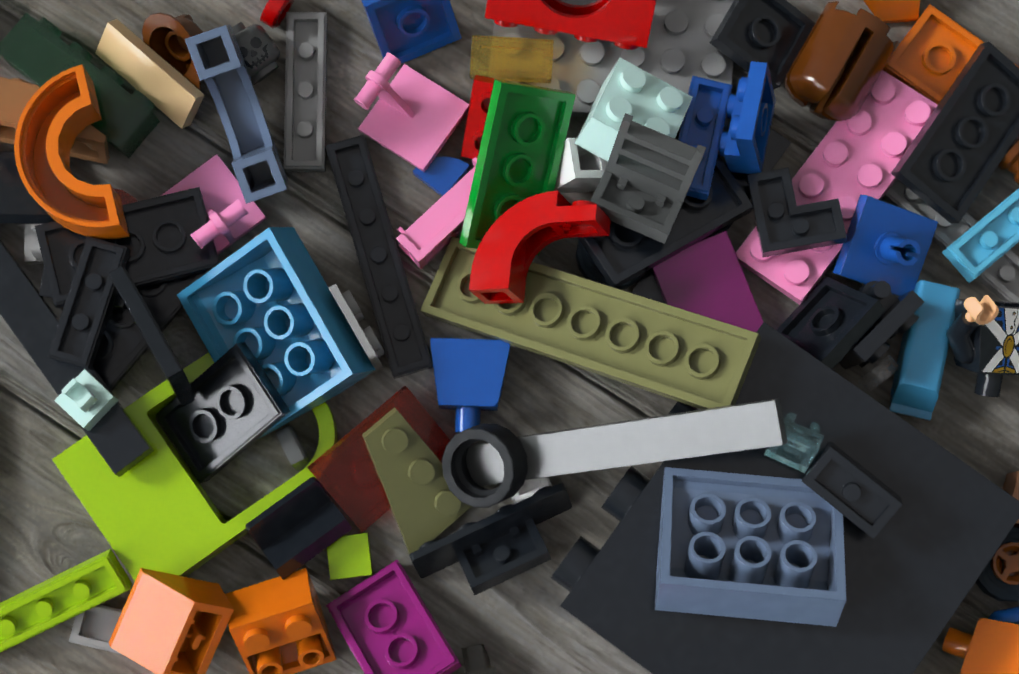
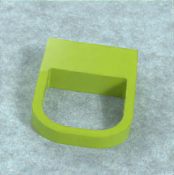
(157, 509)

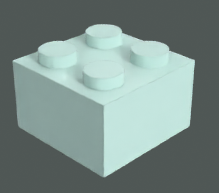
(637, 94)

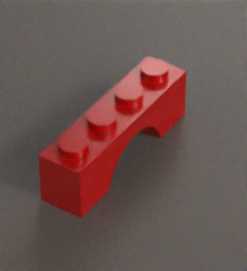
(617, 21)

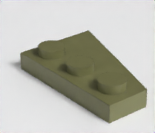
(411, 480)

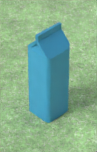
(924, 352)

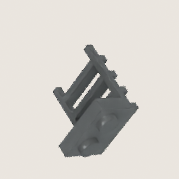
(646, 179)

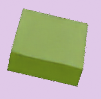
(350, 557)

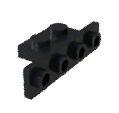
(497, 545)

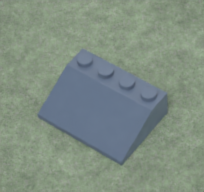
(749, 548)

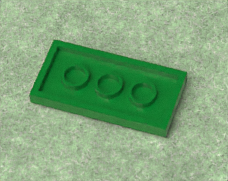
(516, 153)

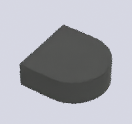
(293, 447)

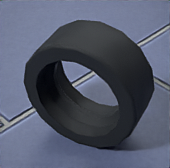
(458, 476)

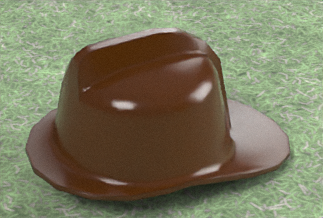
(167, 38)

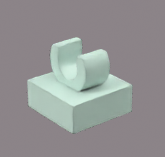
(86, 400)

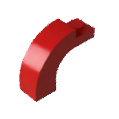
(520, 234)

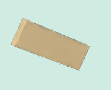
(149, 73)

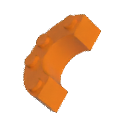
(42, 157)

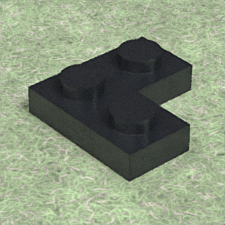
(790, 227)

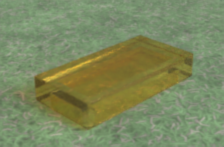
(512, 58)

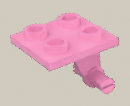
(411, 113)
(224, 204)

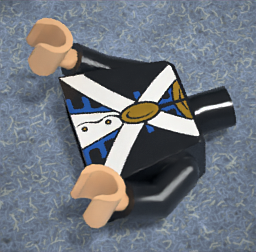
(986, 341)

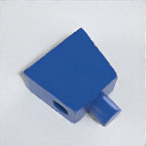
(469, 376)

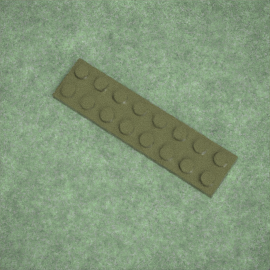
(602, 331)

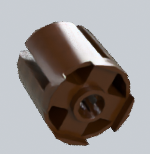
(839, 62)

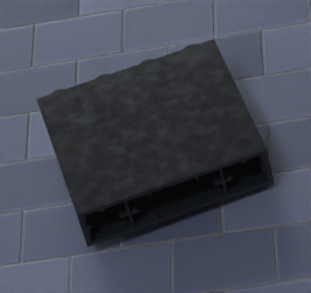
(896, 585)

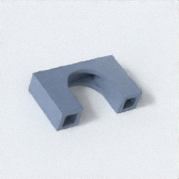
(228, 80)

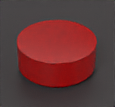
(275, 12)

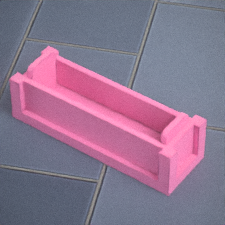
(438, 224)

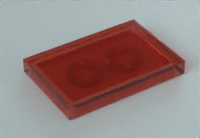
(349, 470)

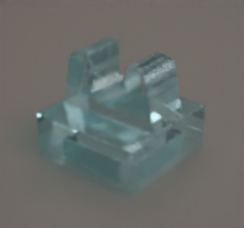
(801, 446)

